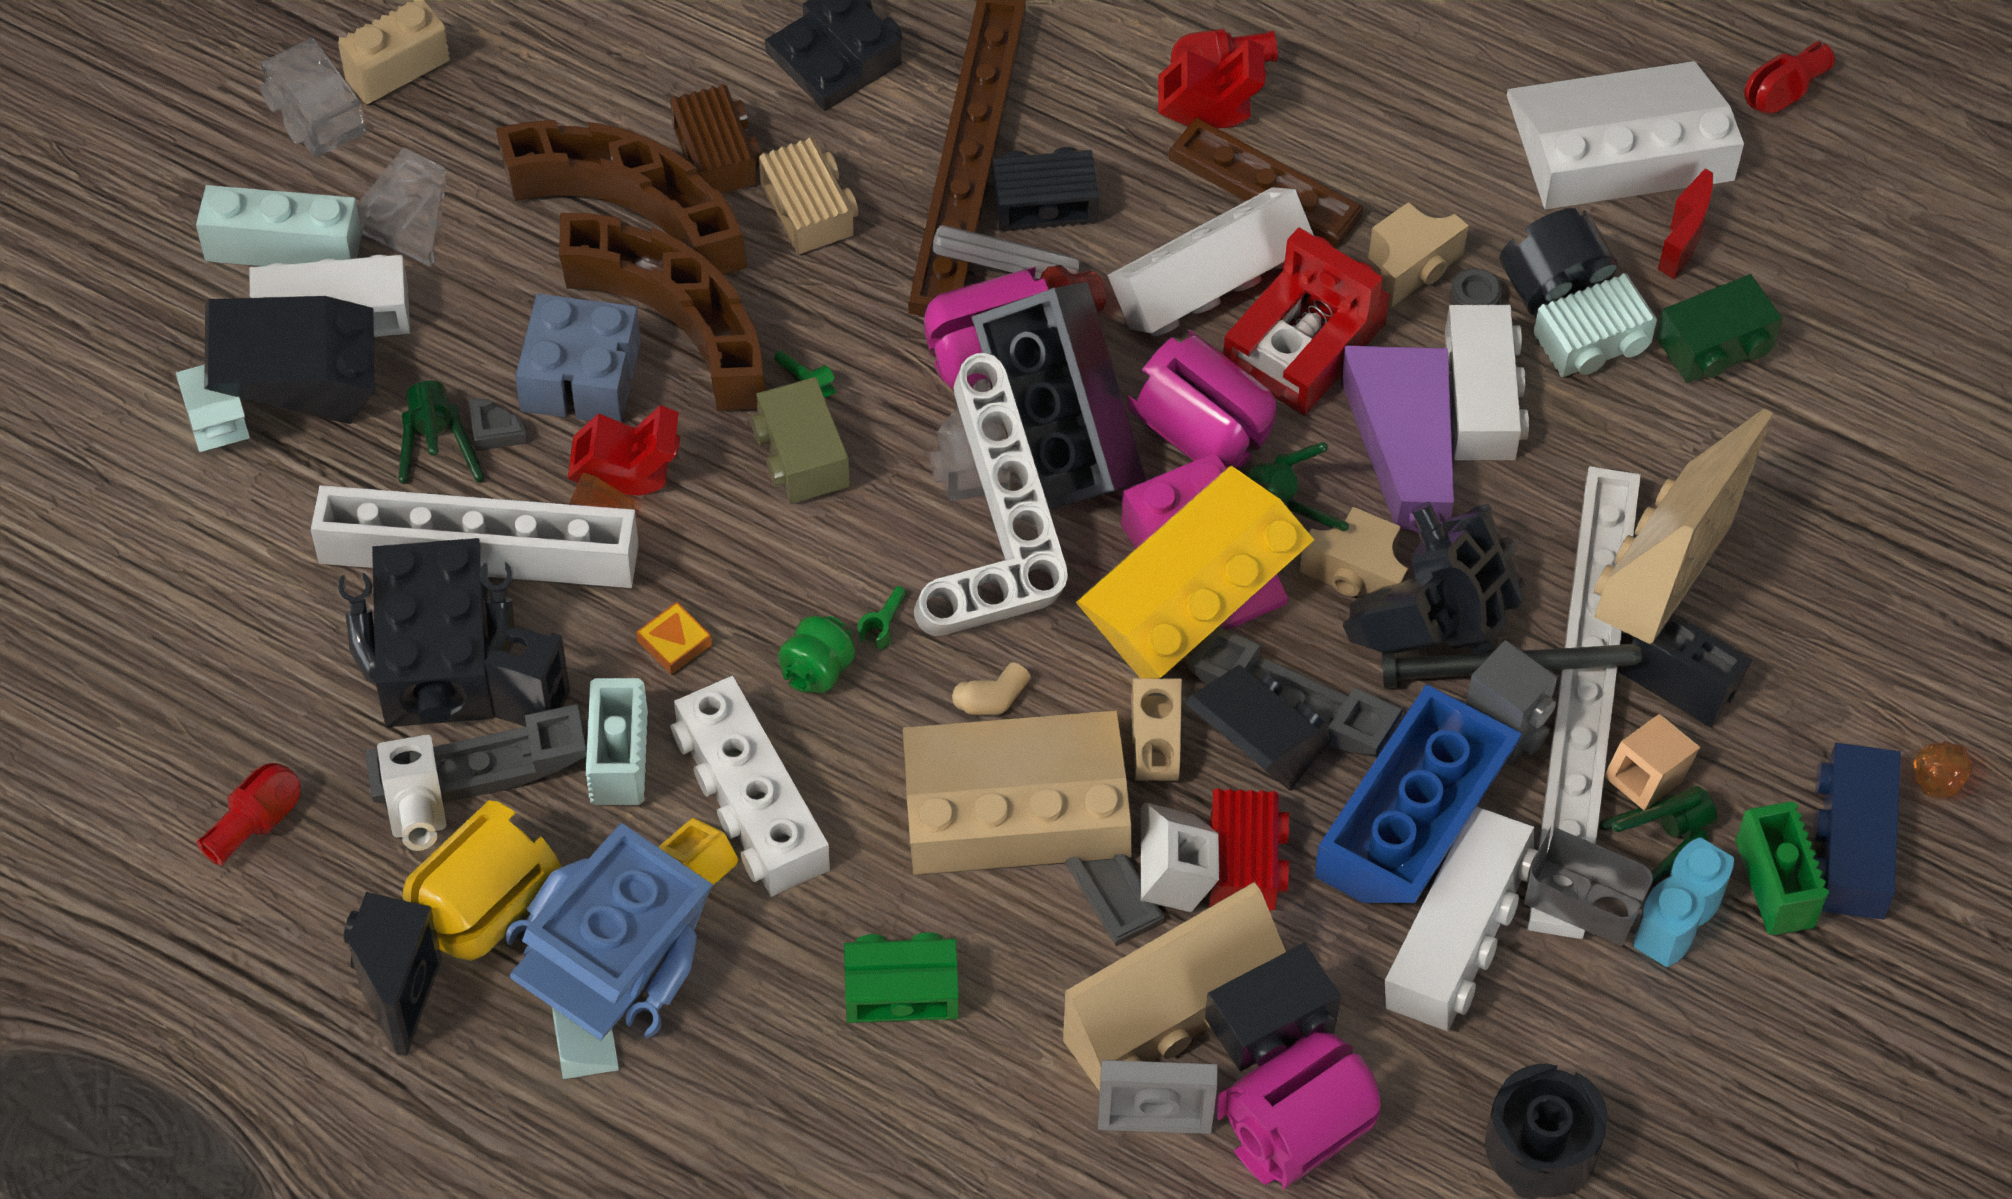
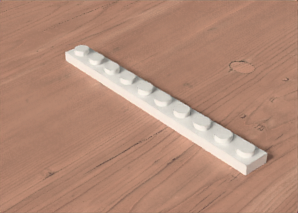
(1585, 693)

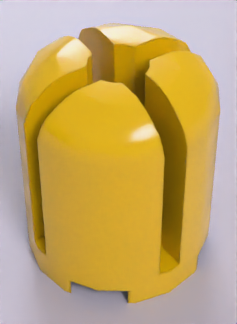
(480, 881)

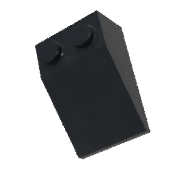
(292, 353)

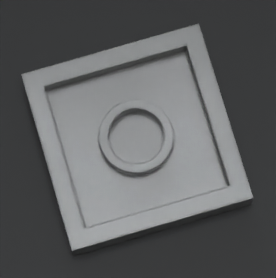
(1157, 1096)

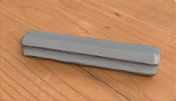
(997, 252)

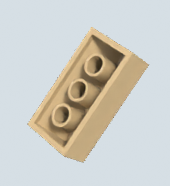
(1158, 994)

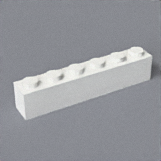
(534, 537)

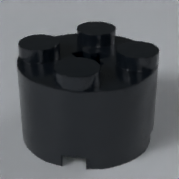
(1557, 258)
(1545, 1131)

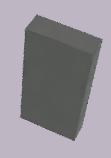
(1115, 896)

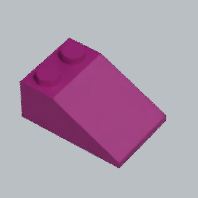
(1158, 499)

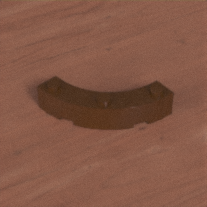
(627, 171)
(677, 282)

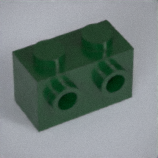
(1719, 328)

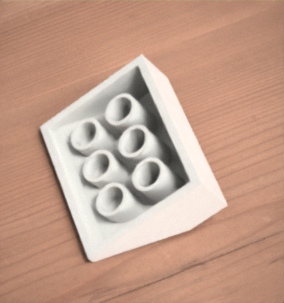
(1625, 133)

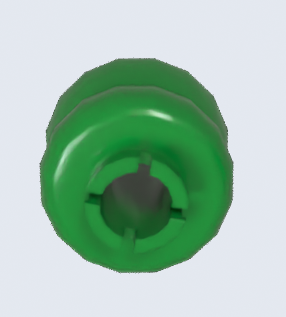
(816, 654)

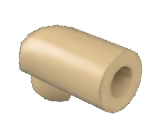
(991, 697)

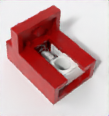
(1324, 294)

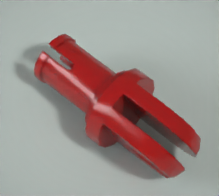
(1218, 44)
(1786, 78)
(253, 809)

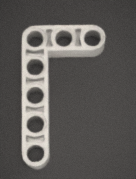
(1005, 507)

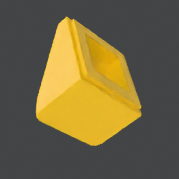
(702, 850)

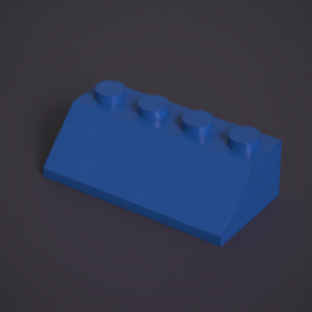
(1414, 800)

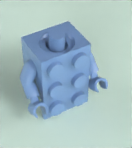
(610, 932)

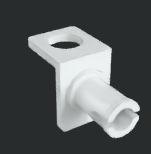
(412, 792)

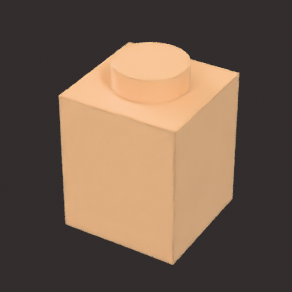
(1651, 761)

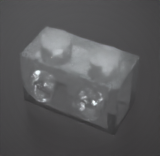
(312, 98)

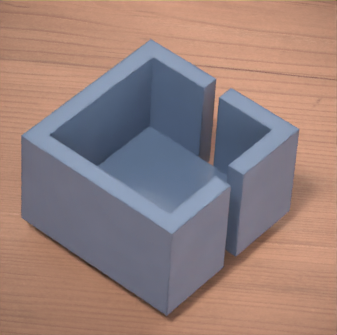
(578, 344)

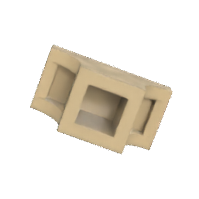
(1415, 249)
(1355, 559)

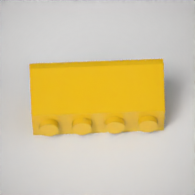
(1194, 572)

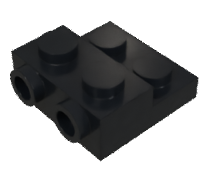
(836, 48)

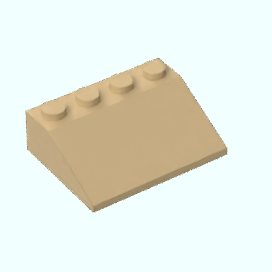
(1679, 534)
(1016, 792)

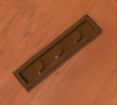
(1250, 172)

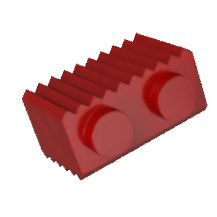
(1248, 843)

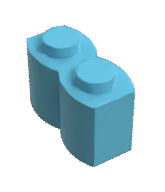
(1683, 902)

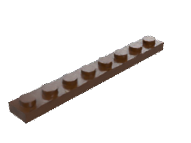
(969, 144)

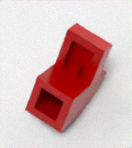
(1212, 91)
(627, 456)

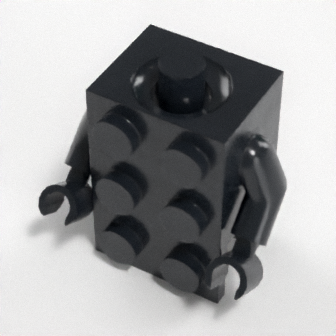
(429, 630)

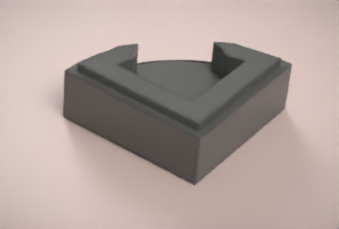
(494, 426)

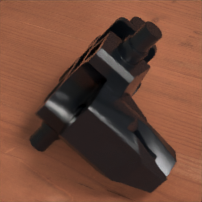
(1457, 590)

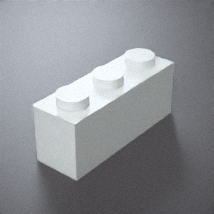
(365, 281)
(1485, 382)

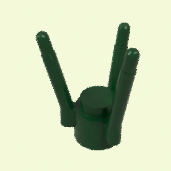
(429, 414)
(1283, 483)
(1679, 814)

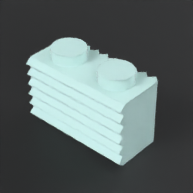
(1595, 326)
(616, 741)

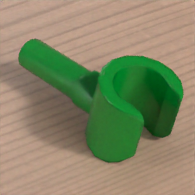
(823, 374)
(882, 619)

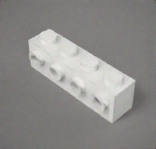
(1208, 262)
(751, 787)
(1460, 919)

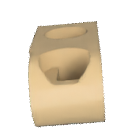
(1156, 729)

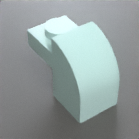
(213, 416)

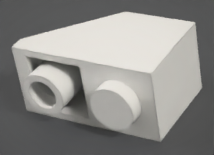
(1176, 857)

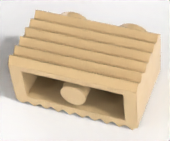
(393, 50)
(807, 195)

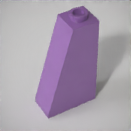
(1405, 424)

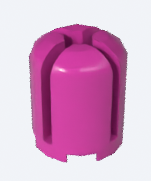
(950, 323)
(1204, 402)
(1300, 1108)

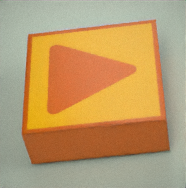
(673, 638)

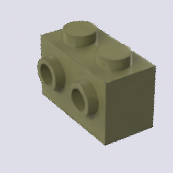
(801, 440)

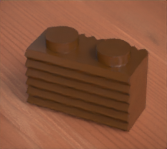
(714, 138)

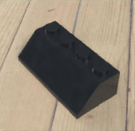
(1064, 393)

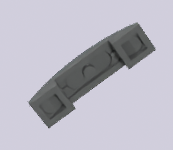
(1351, 722)
(500, 759)

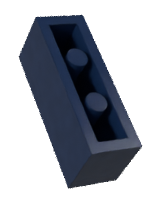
(1858, 829)

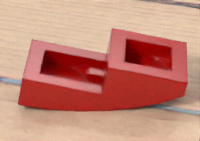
(1686, 224)

